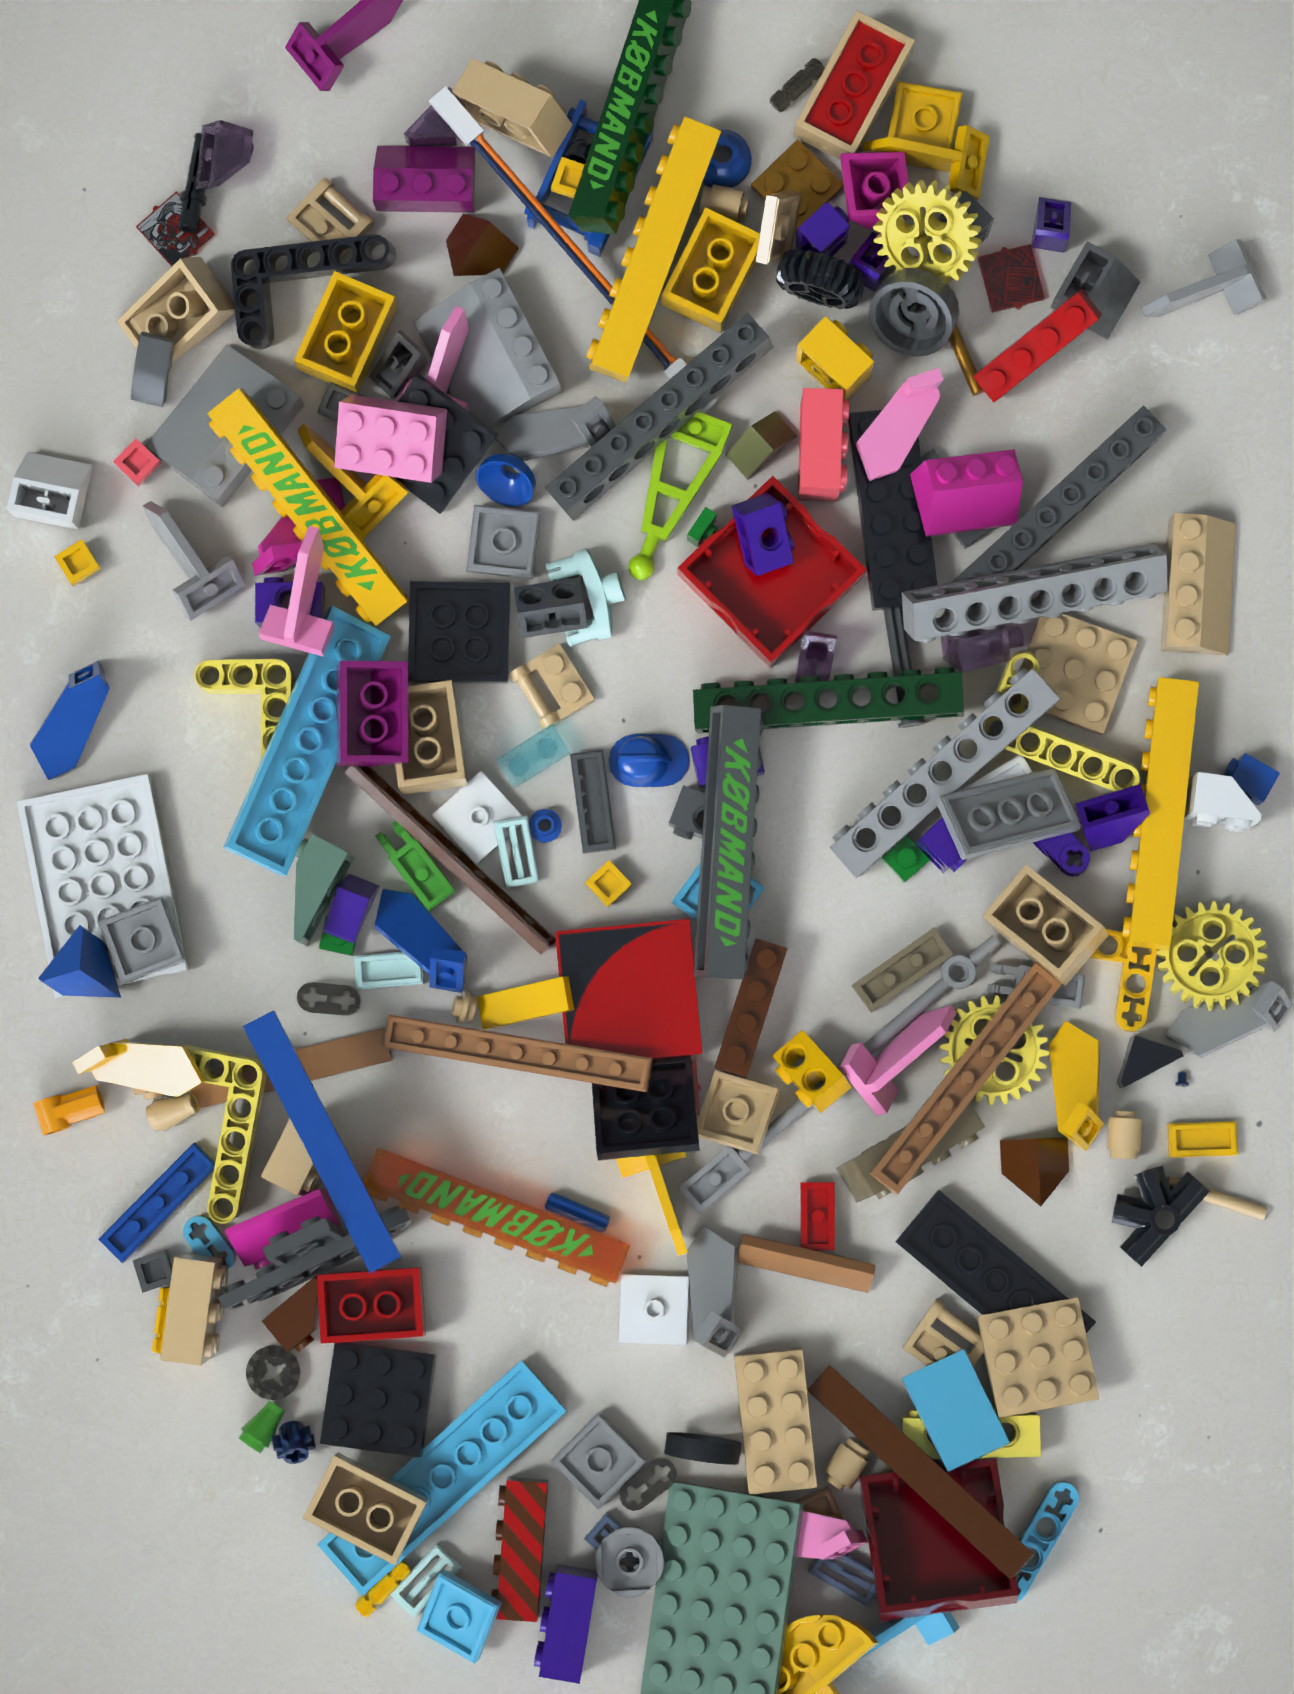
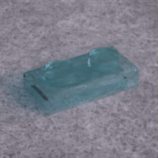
(533, 756)

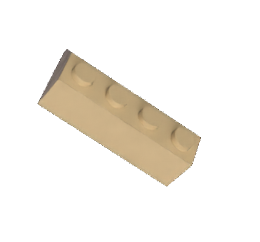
(1198, 584)

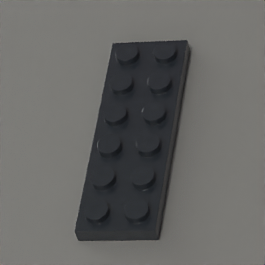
(892, 530)
(975, 1261)

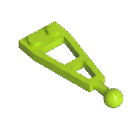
(699, 432)

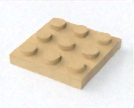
(1082, 667)
(1038, 1357)

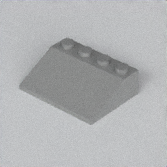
(501, 359)
(192, 446)

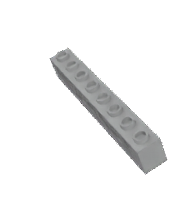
(923, 604)
(859, 857)

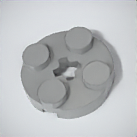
(643, 1575)

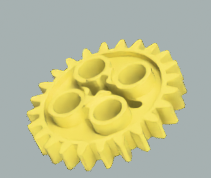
(956, 233)
(1233, 977)
(1022, 1071)

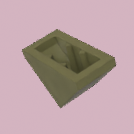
(760, 444)

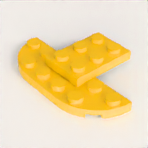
(819, 1651)

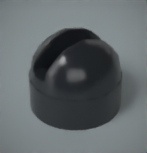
(579, 151)

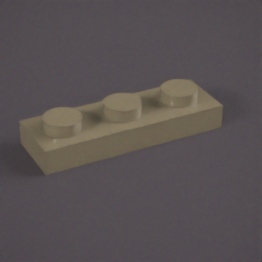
(902, 970)

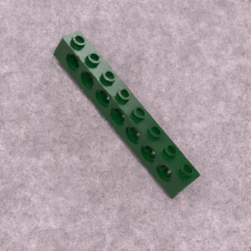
(947, 704)

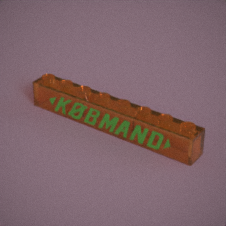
(497, 1216)

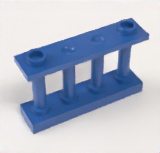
(577, 117)

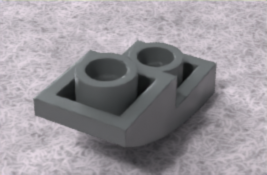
(151, 369)

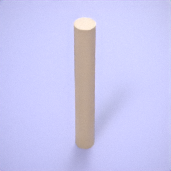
(1229, 1202)

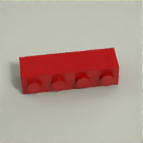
(1037, 345)

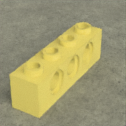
(1023, 1443)

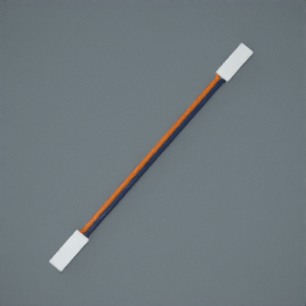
(468, 130)

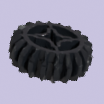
(820, 279)

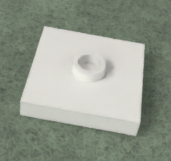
(470, 817)
(653, 1309)

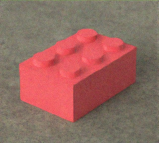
(822, 444)

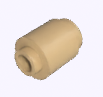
(725, 201)
(1124, 1135)
(847, 1464)

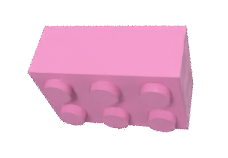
(390, 438)

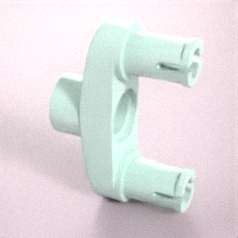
(601, 593)

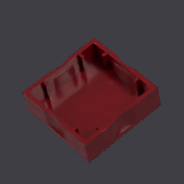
(920, 1558)

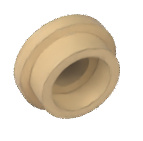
(464, 1007)

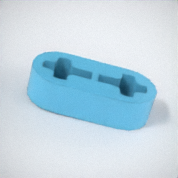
(215, 1237)

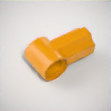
(60, 1111)

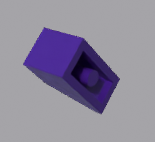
(1112, 816)

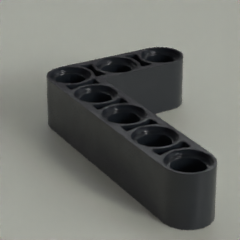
(297, 268)

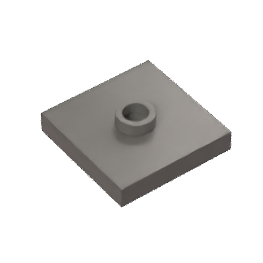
(503, 542)
(142, 940)
(598, 1460)

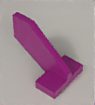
(322, 53)

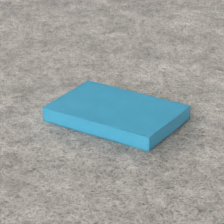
(955, 1411)

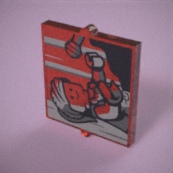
(162, 232)

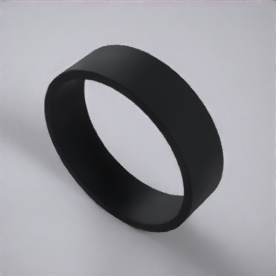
(702, 1448)

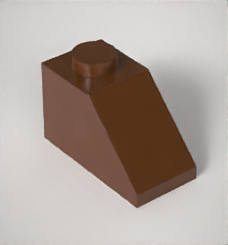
(295, 1318)

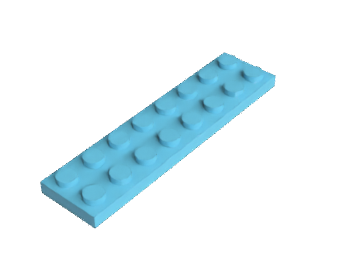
(300, 751)
(459, 1464)

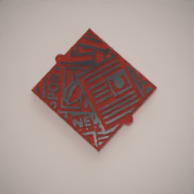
(1011, 278)

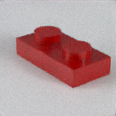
(817, 1215)

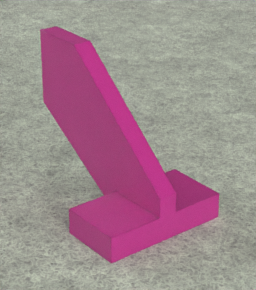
(281, 545)

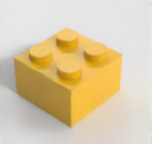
(835, 358)

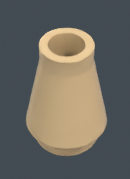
(170, 1111)

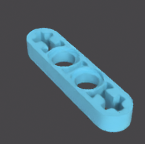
(1042, 1544)

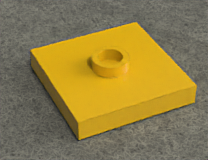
(925, 114)

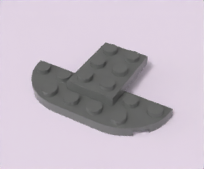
(302, 1256)

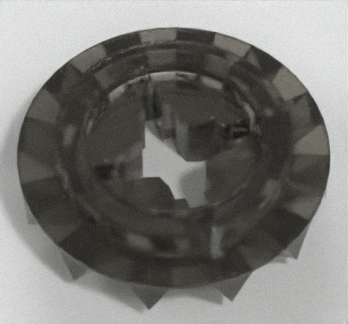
(270, 1388)

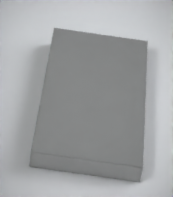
(1008, 813)

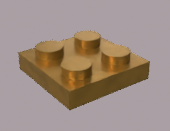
(802, 172)

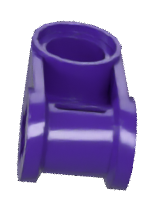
(1057, 850)

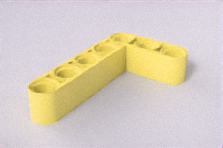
(259, 684)
(1049, 740)
(232, 1121)

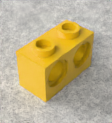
(814, 1069)

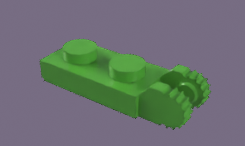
(417, 869)

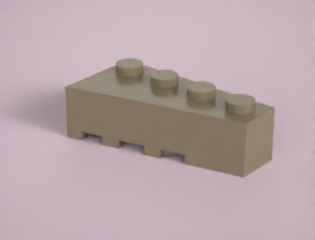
(856, 1171)

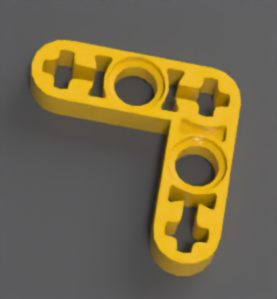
(1124, 955)

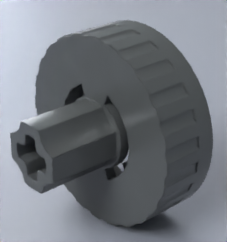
(925, 298)

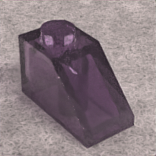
(222, 153)

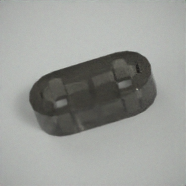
(330, 991)
(642, 1477)

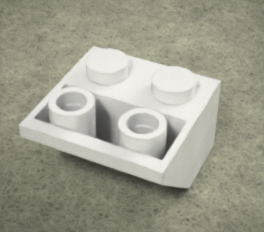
(50, 490)
(1219, 801)

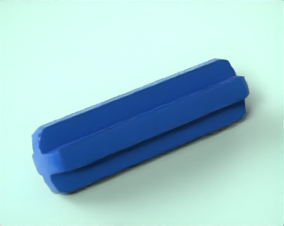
(577, 1212)

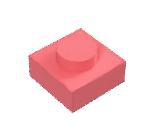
(137, 462)

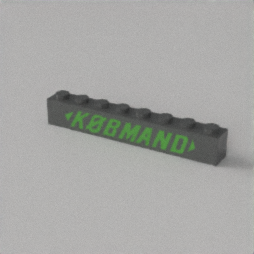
(728, 842)

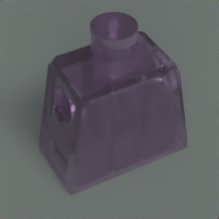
(981, 647)

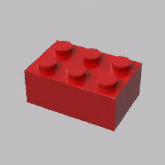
(371, 1305)

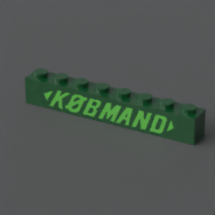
(628, 115)

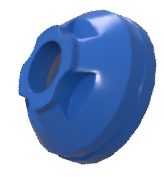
(734, 170)
(503, 485)

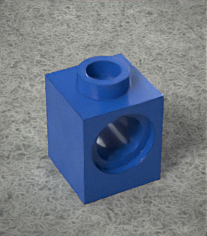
(1252, 776)

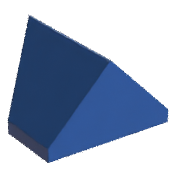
(82, 968)

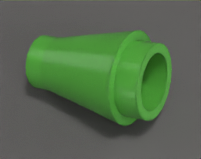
(260, 1429)

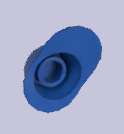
(648, 760)

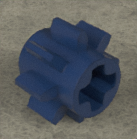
(293, 1442)

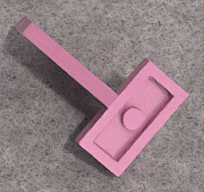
(447, 352)
(899, 424)
(295, 625)
(874, 1075)
(827, 1537)

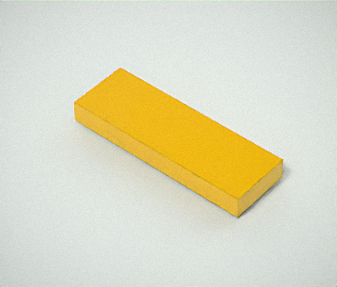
(525, 1003)

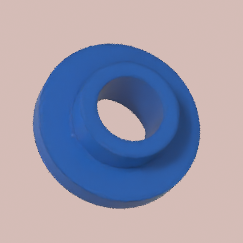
(550, 835)

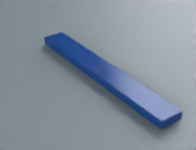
(322, 1141)

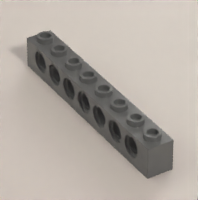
(660, 416)
(1068, 497)

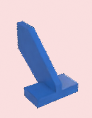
(70, 721)
(422, 939)

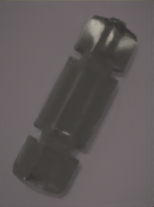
(797, 85)

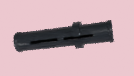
(192, 198)

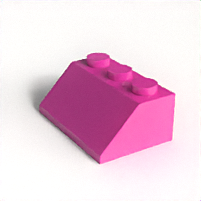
(968, 492)
(254, 1234)

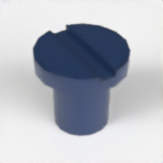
(1182, 1080)

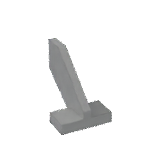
(1233, 276)
(555, 430)
(205, 585)
(1209, 1031)
(713, 1291)

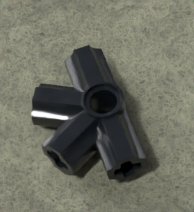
(1155, 1197)

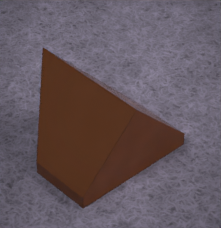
(478, 247)
(1035, 1165)

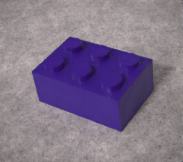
(566, 1623)

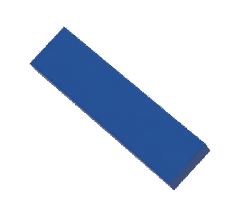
(158, 1202)

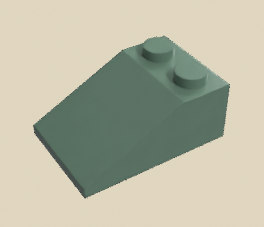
(318, 875)

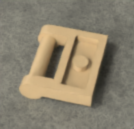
(318, 224)
(561, 681)
(931, 1346)

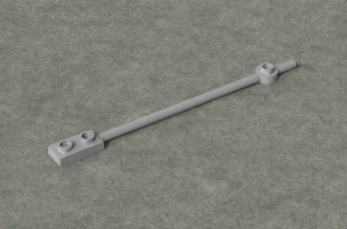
(730, 1166)

